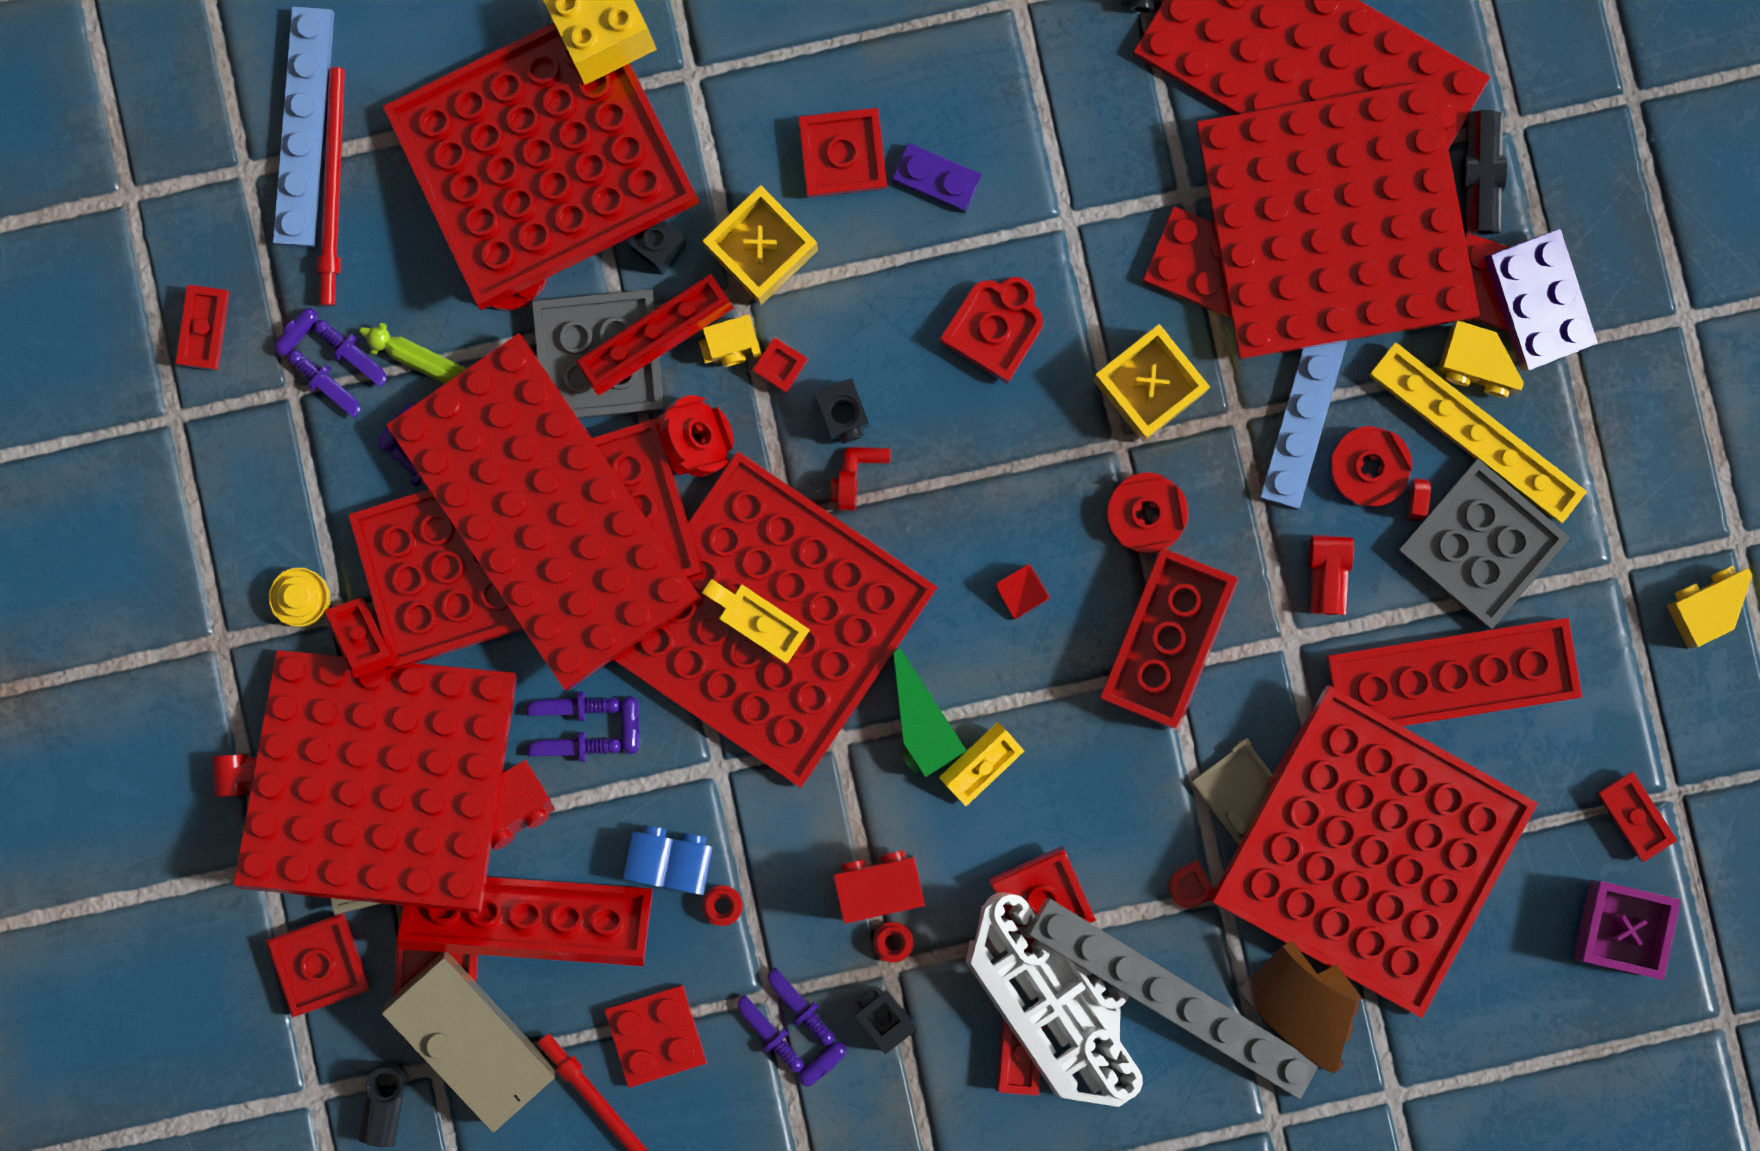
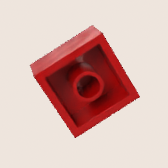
(878, 887)

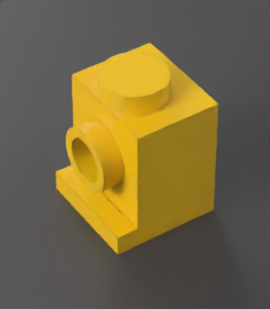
(730, 342)

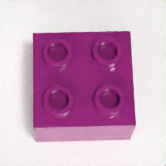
(1627, 929)

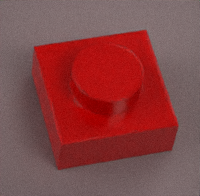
(780, 365)

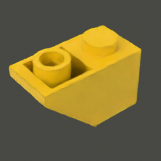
(1479, 358)
(1712, 610)

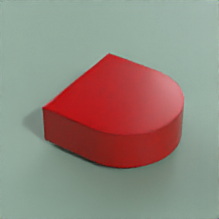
(1418, 500)
(1190, 886)

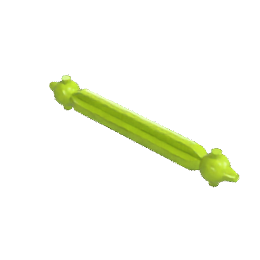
(411, 354)

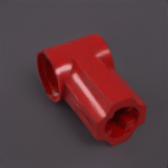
(1330, 563)
(232, 775)

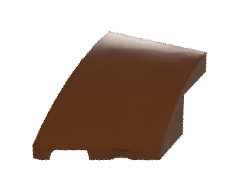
(1305, 1007)

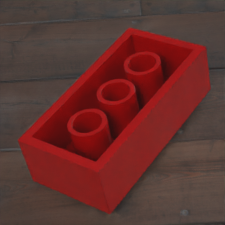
(1169, 639)

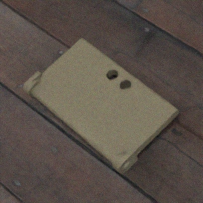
(1236, 786)

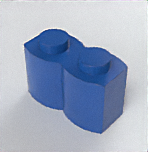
(668, 861)

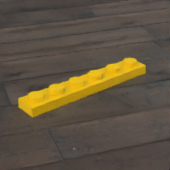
(1477, 433)

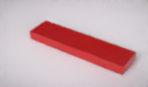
(654, 334)

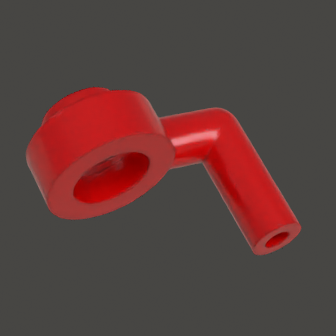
(845, 487)

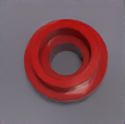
(710, 911)
(893, 955)

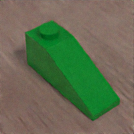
(924, 727)

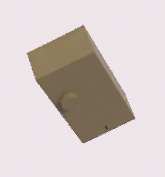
(469, 1041)

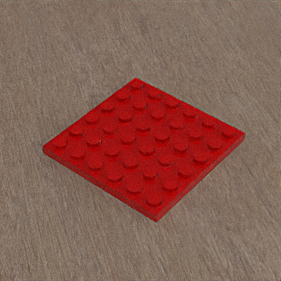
(537, 164)
(1337, 219)
(815, 571)
(377, 783)
(1373, 851)

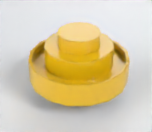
(299, 597)

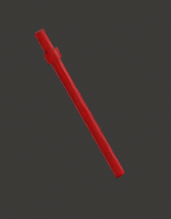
(328, 264)
(570, 1070)

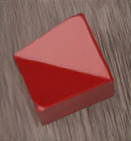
(1022, 591)

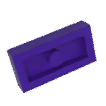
(937, 177)

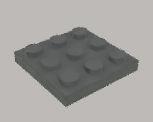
(576, 326)
(1483, 544)

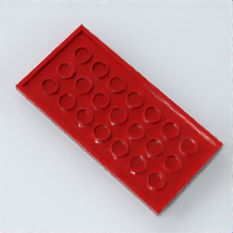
(1300, 52)
(543, 512)
(435, 592)

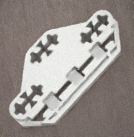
(1067, 1005)

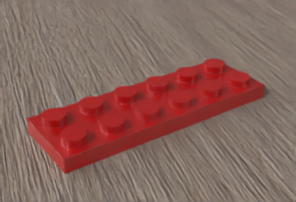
(1462, 673)
(539, 923)

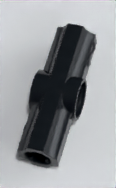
(1483, 172)

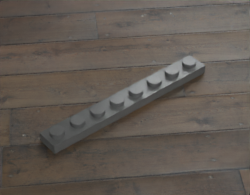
(1172, 998)

